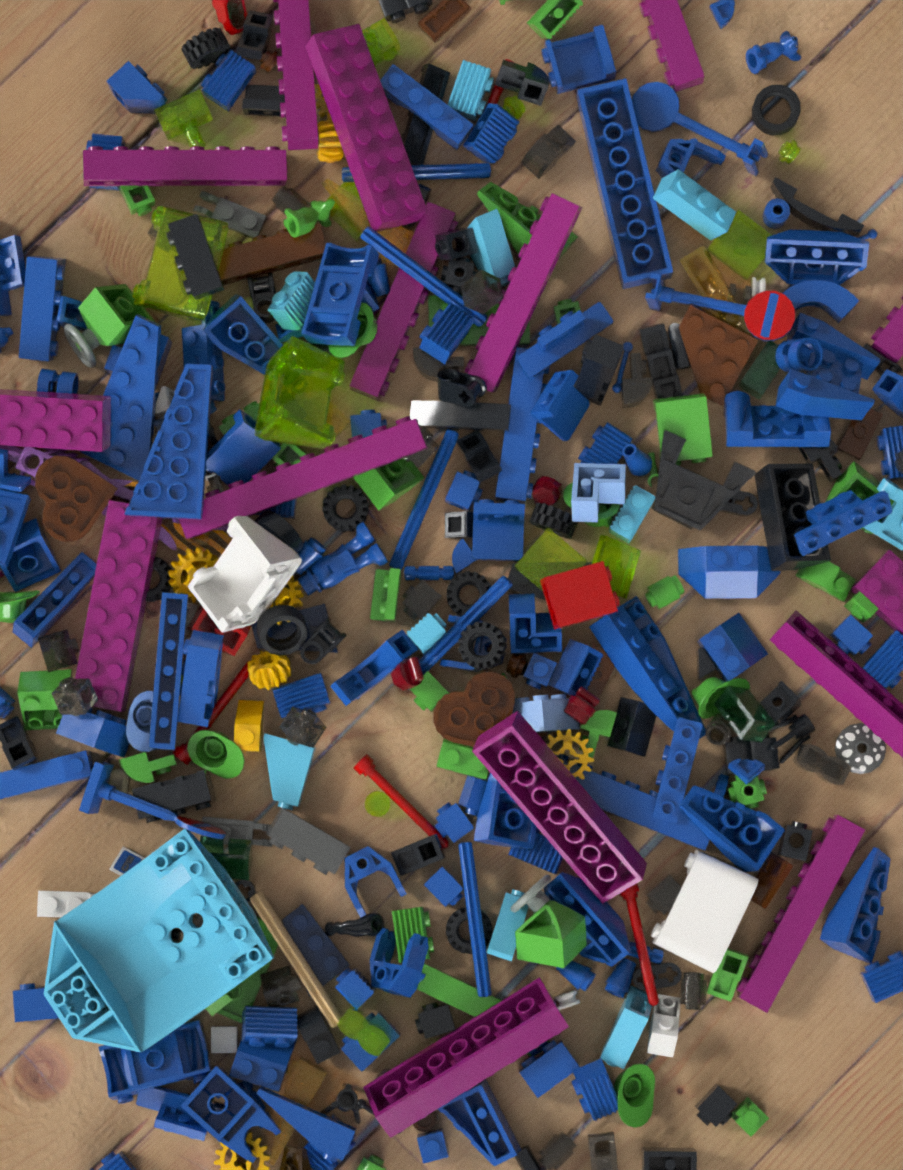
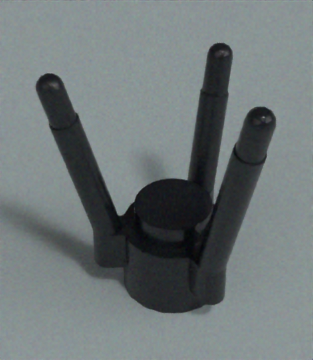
(800, 727)
(345, 1101)

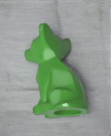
(305, 219)

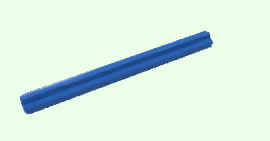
(441, 171)
(419, 273)
(424, 499)
(469, 618)
(475, 919)

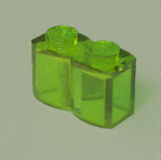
(369, 1035)

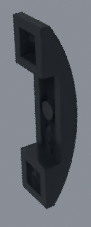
(812, 217)

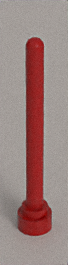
(182, 752)
(367, 768)
(630, 896)

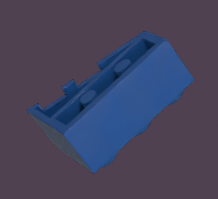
(200, 678)

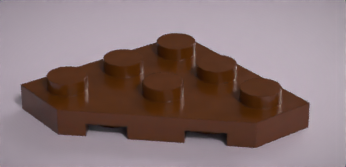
(715, 351)

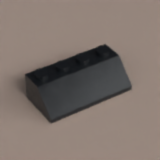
(784, 497)

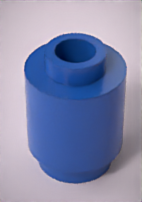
(773, 220)

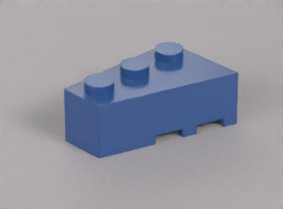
(483, 1123)

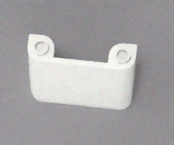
(245, 576)
(705, 911)

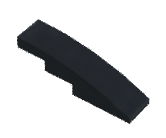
(660, 361)
(455, 417)

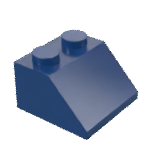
(31, 557)
(732, 647)
(262, 1065)

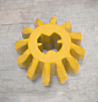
(329, 146)
(268, 670)

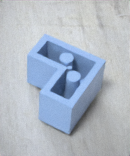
(596, 485)
(546, 713)

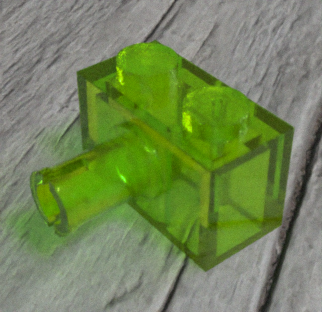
(381, 41)
(184, 117)

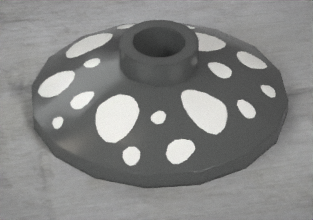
(847, 750)

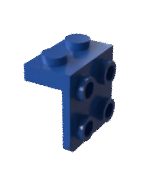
(561, 405)
(498, 530)

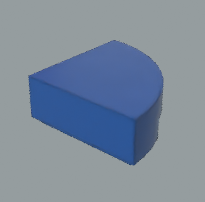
(722, 11)
(462, 556)
(746, 769)
(721, 785)

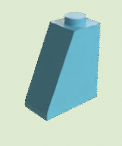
(492, 246)
(287, 769)
(503, 937)
(626, 1028)

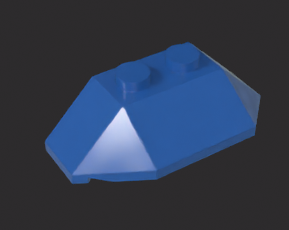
(815, 255)
(726, 571)
(604, 927)

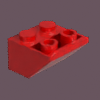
(232, 639)

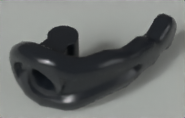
(365, 926)

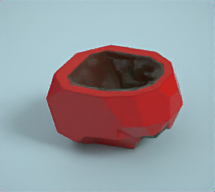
(231, 14)

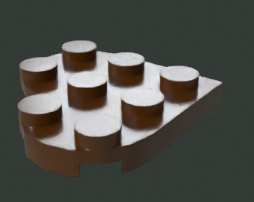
(72, 497)
(469, 713)

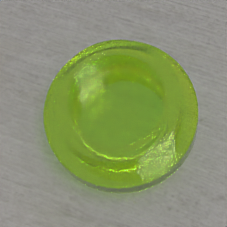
(514, 106)
(789, 151)
(377, 803)

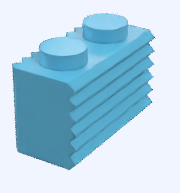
(470, 89)
(292, 301)
(631, 514)
(427, 632)

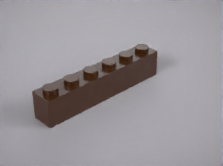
(270, 254)

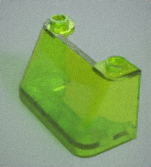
(164, 284)
(298, 395)

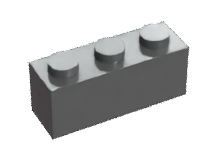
(307, 841)

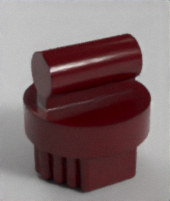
(546, 491)
(407, 674)
(582, 705)

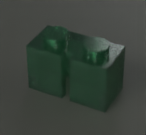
(761, 372)
(744, 713)
(239, 859)

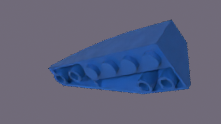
(646, 662)

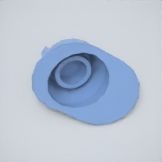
(140, 721)

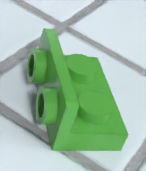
(385, 595)

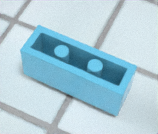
(694, 205)

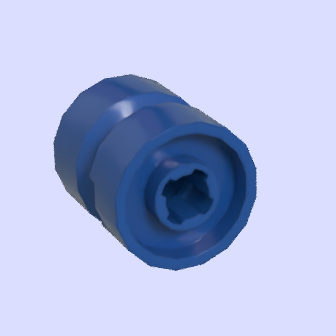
(799, 354)
(66, 381)

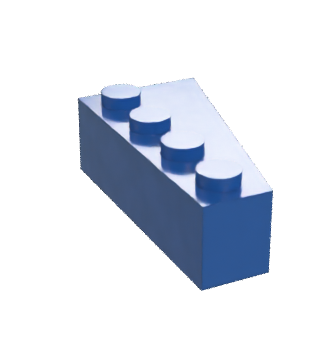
(40, 307)

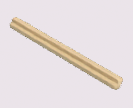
(296, 959)

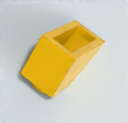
(249, 725)

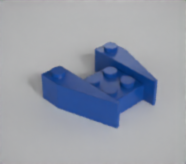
(835, 384)

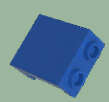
(579, 61)
(240, 452)

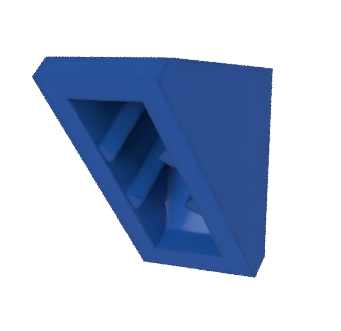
(69, 313)

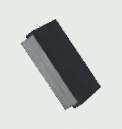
(262, 100)
(632, 727)

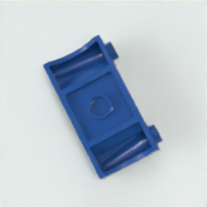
(339, 295)
(771, 425)
(170, 1060)

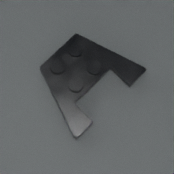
(688, 494)

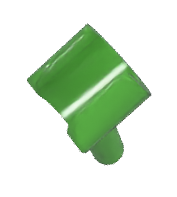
(653, 472)

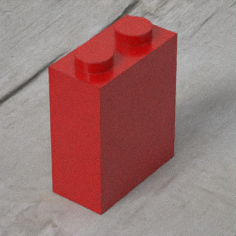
(579, 595)

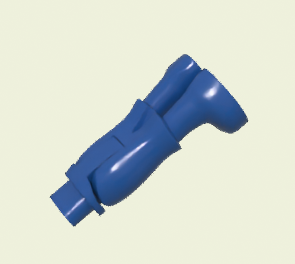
(342, 563)

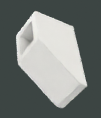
(664, 1026)

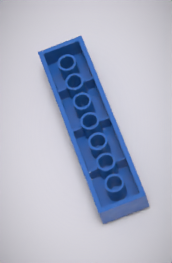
(624, 183)

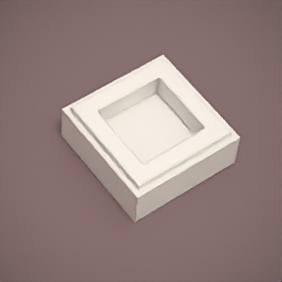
(224, 1039)

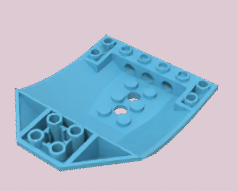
(113, 957)

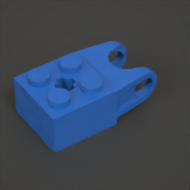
(237, 1117)

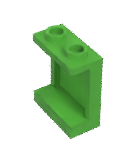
(689, 419)

